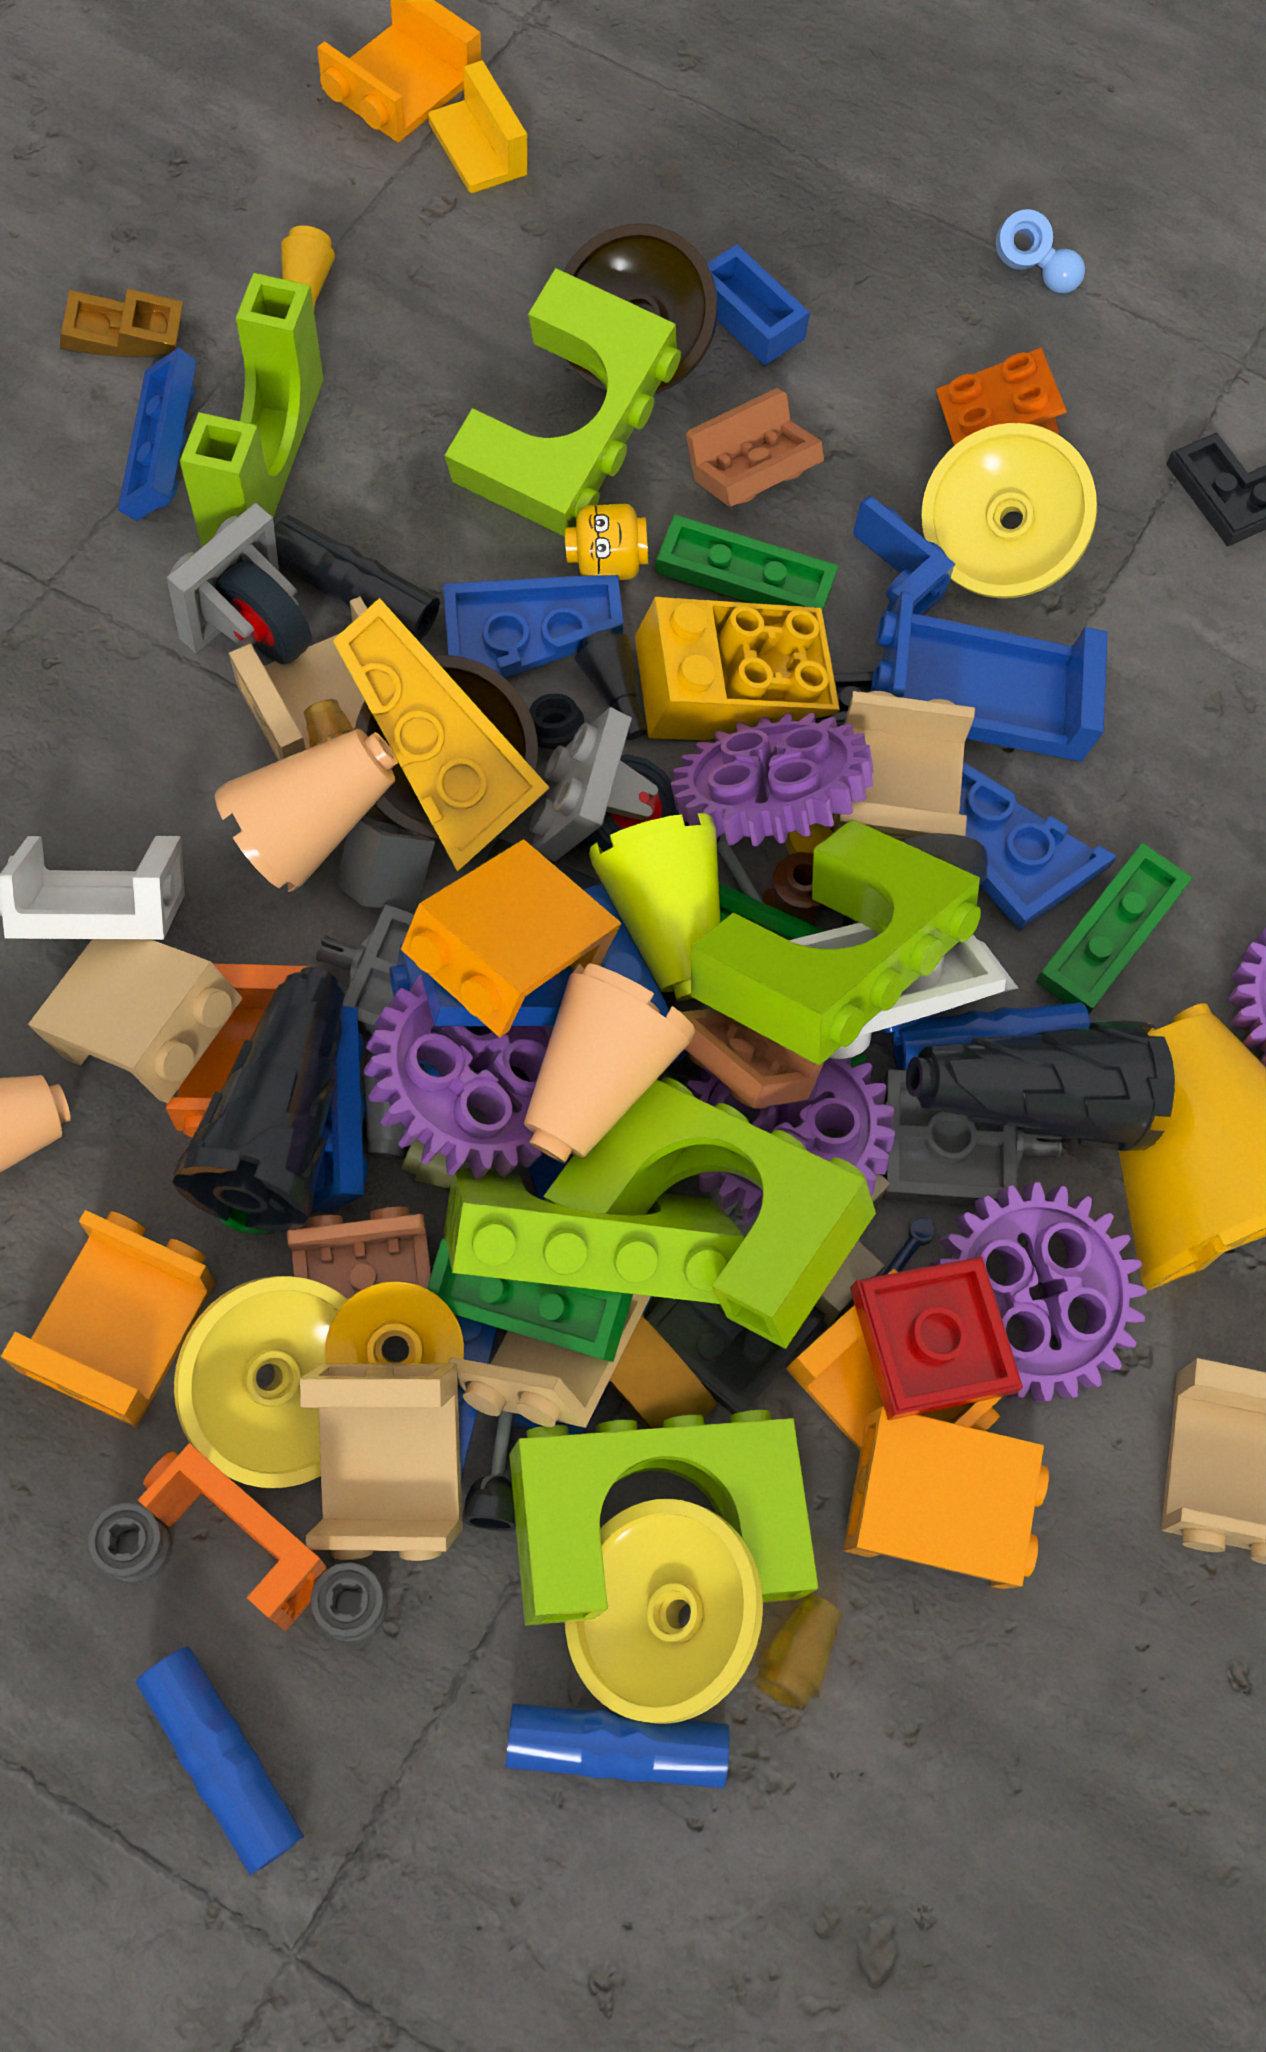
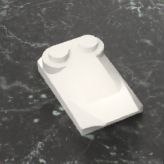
(960, 977)

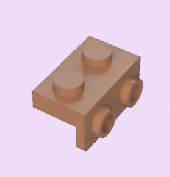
(751, 449)
(748, 1062)
(362, 1252)

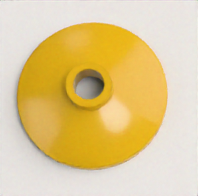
(390, 1311)

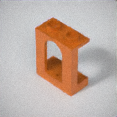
(181, 1479)

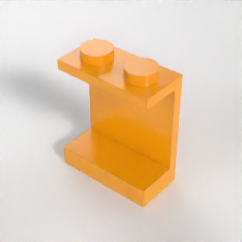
(404, 69)
(507, 933)
(116, 1318)
(844, 1385)
(947, 1498)

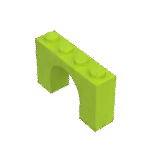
(249, 460)
(560, 475)
(826, 996)
(807, 1213)
(512, 1235)
(741, 1466)

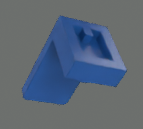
(921, 563)

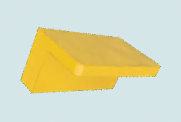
(481, 133)

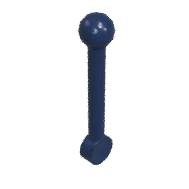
(920, 1233)

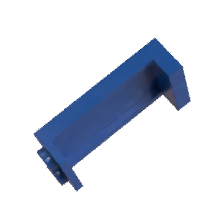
(1022, 687)

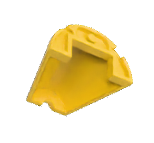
(1207, 1172)

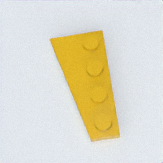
(448, 749)

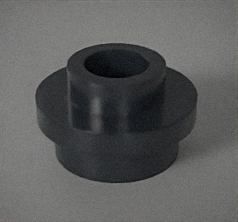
(555, 720)

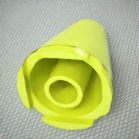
(664, 892)

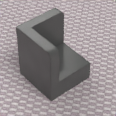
(384, 864)

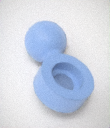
(1061, 269)

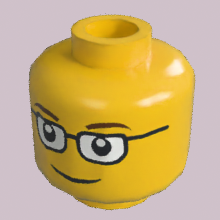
(608, 541)

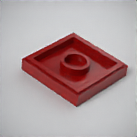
(935, 1337)

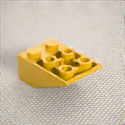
(729, 665)

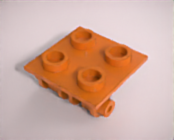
(1005, 393)

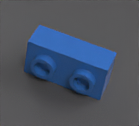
(756, 306)

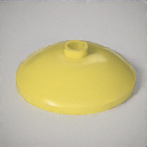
(1002, 473)
(247, 1429)
(653, 1566)

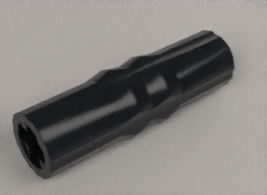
(347, 574)

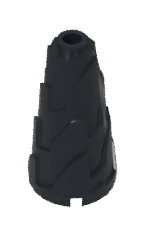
(1067, 1083)
(265, 1128)

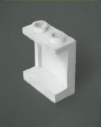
(91, 903)

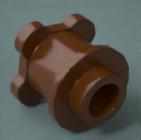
(793, 888)

